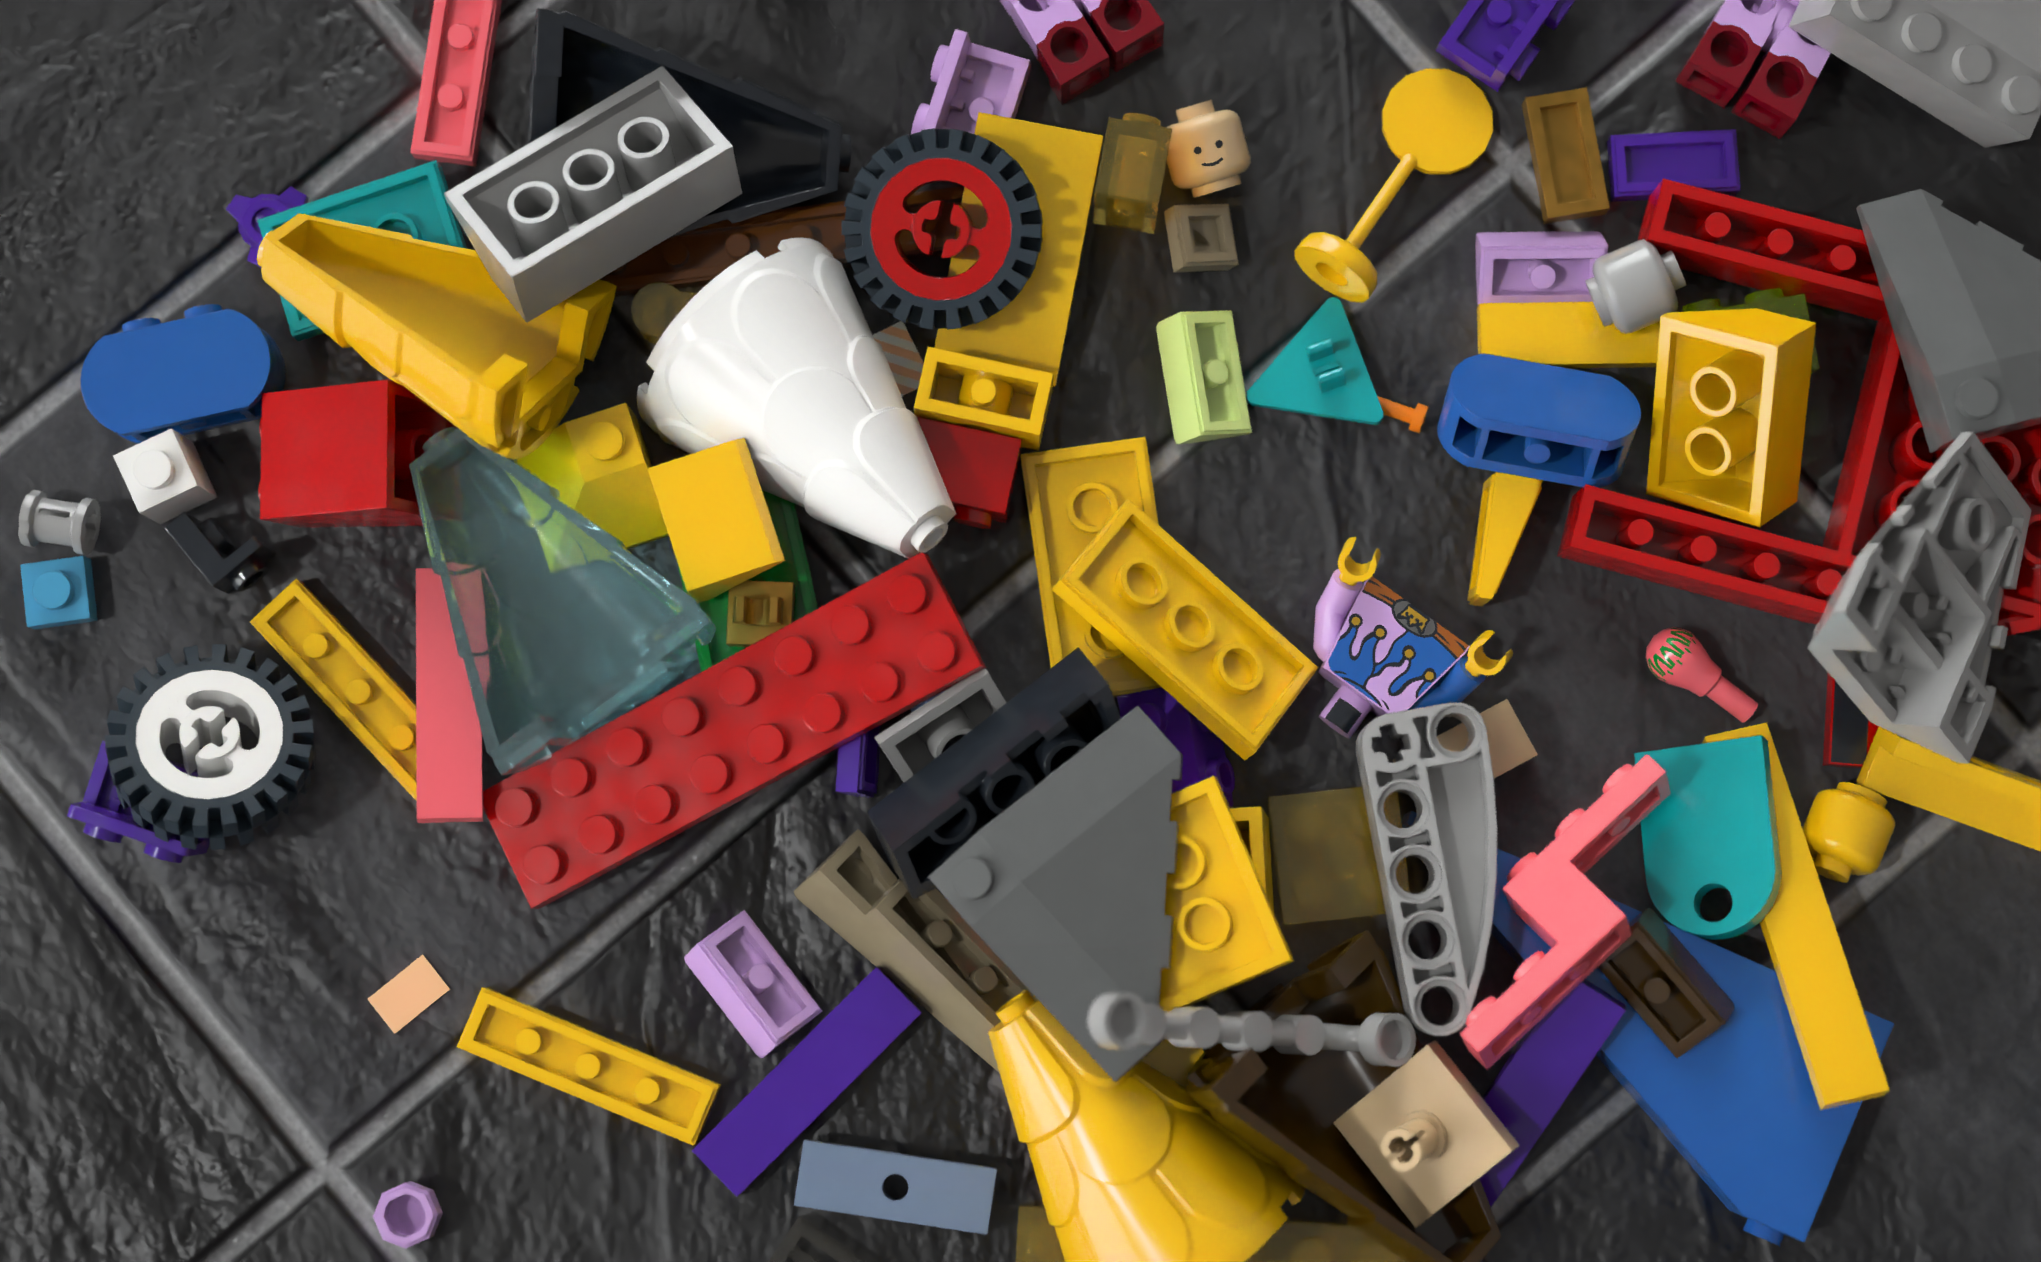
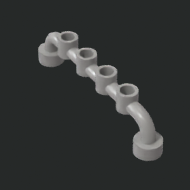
(1127, 1021)

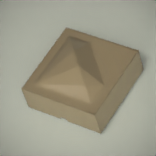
(1201, 237)

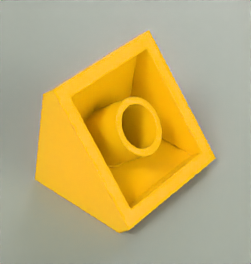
(716, 518)

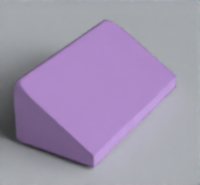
(1536, 266)
(752, 984)

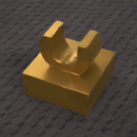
(758, 610)

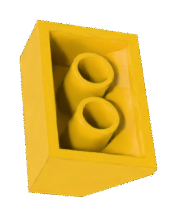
(1730, 411)

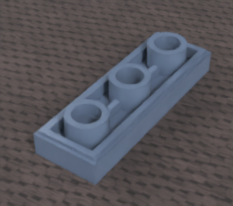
(854, 1178)

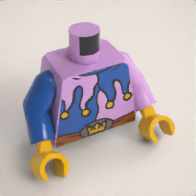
(1387, 650)

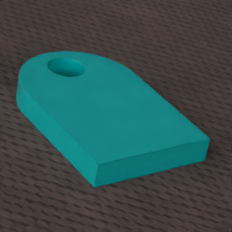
(1713, 835)

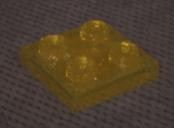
(1328, 855)

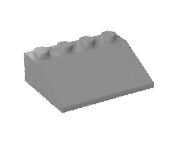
(1953, 58)

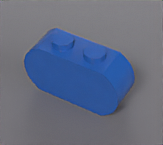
(181, 374)
(1538, 421)

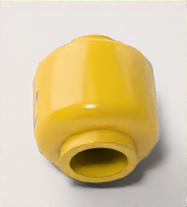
(1848, 831)

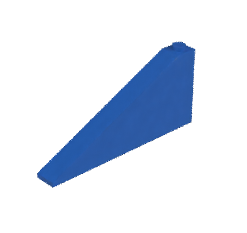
(1736, 1099)

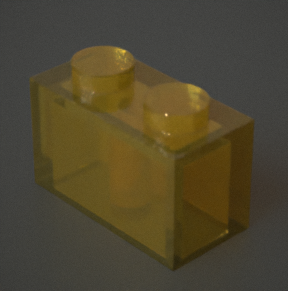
(1132, 173)

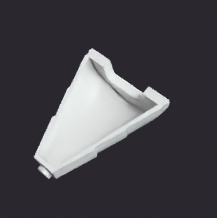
(793, 369)

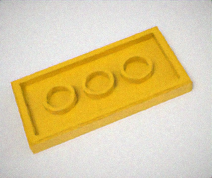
(1063, 173)
(1068, 503)
(1186, 629)

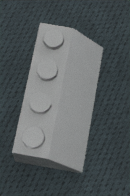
(595, 192)

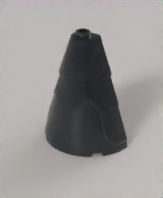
(778, 144)

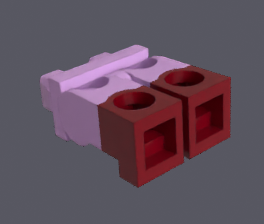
(1083, 36)
(1730, 48)

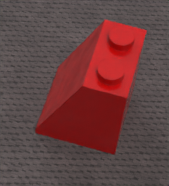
(343, 454)

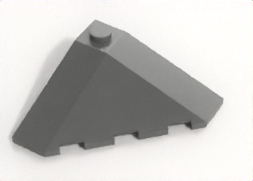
(1960, 314)
(1078, 880)

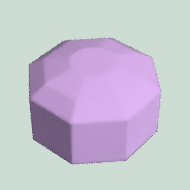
(407, 1214)

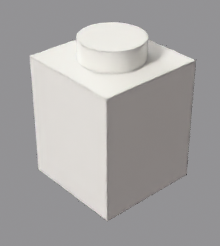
(165, 476)

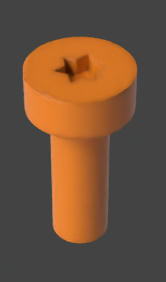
(1415, 417)

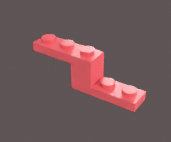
(1565, 910)

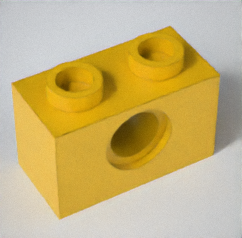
(984, 395)

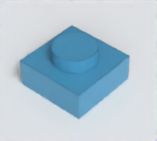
(58, 592)

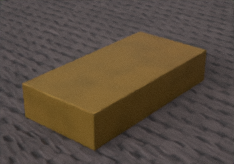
(1565, 155)

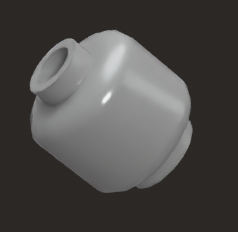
(1635, 286)

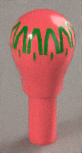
(1683, 662)

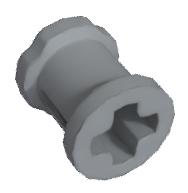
(59, 522)

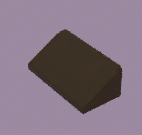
(1666, 985)

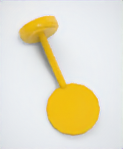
(1432, 125)

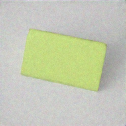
(1203, 376)

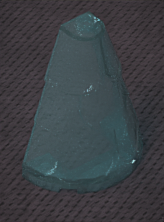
(544, 603)

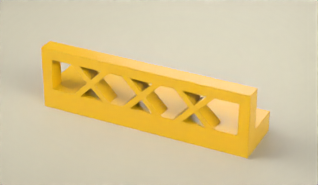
(1970, 793)

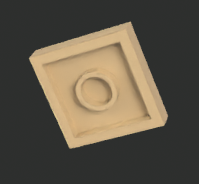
(1426, 1133)

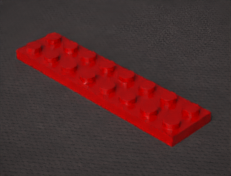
(731, 730)

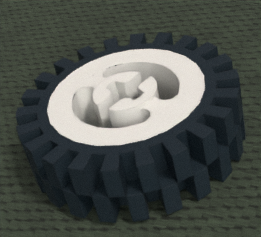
(233, 785)

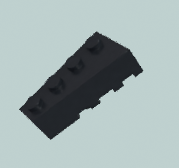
(992, 768)

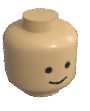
(1207, 149)

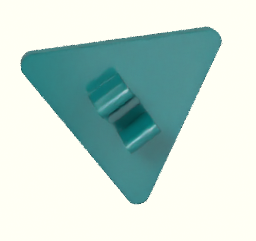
(1320, 373)

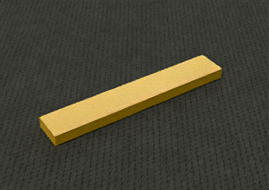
(1812, 961)

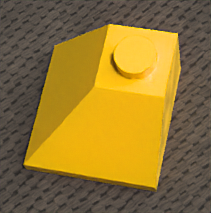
(603, 473)

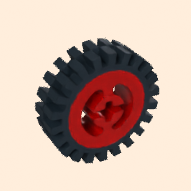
(880, 213)

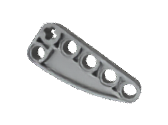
(1453, 839)

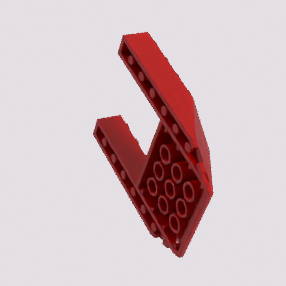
(1883, 454)

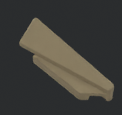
(913, 942)

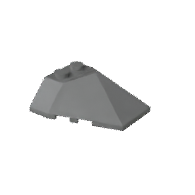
(1924, 601)

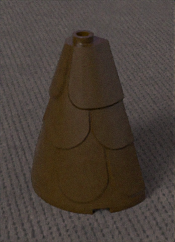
(1290, 1102)

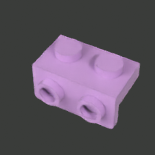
(971, 82)

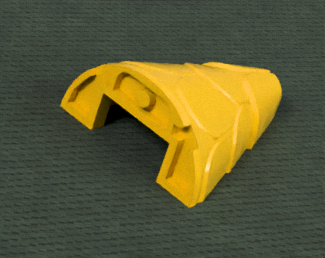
(440, 325)
(1132, 1161)

